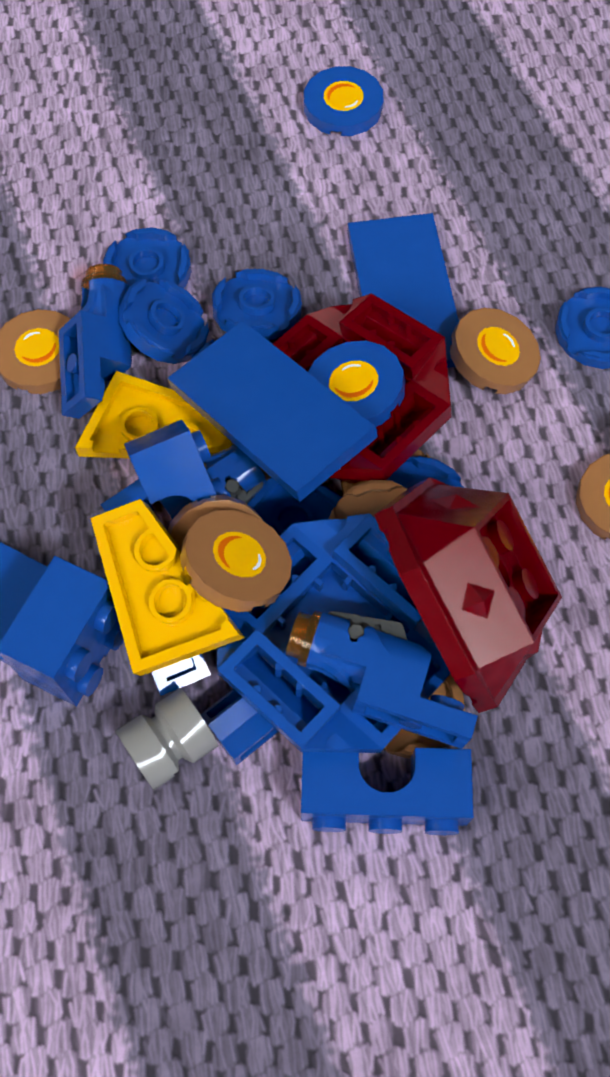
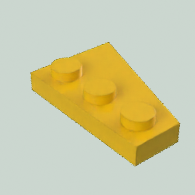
(134, 409)
(152, 594)

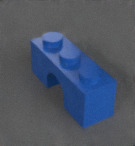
(173, 464)
(435, 796)

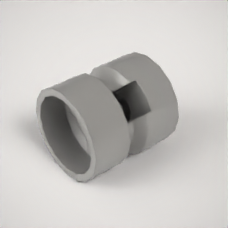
(163, 740)

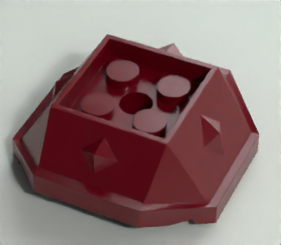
(424, 367)
(471, 581)

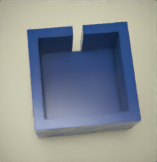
(63, 632)

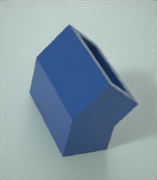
(237, 726)

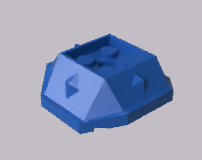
(337, 569)

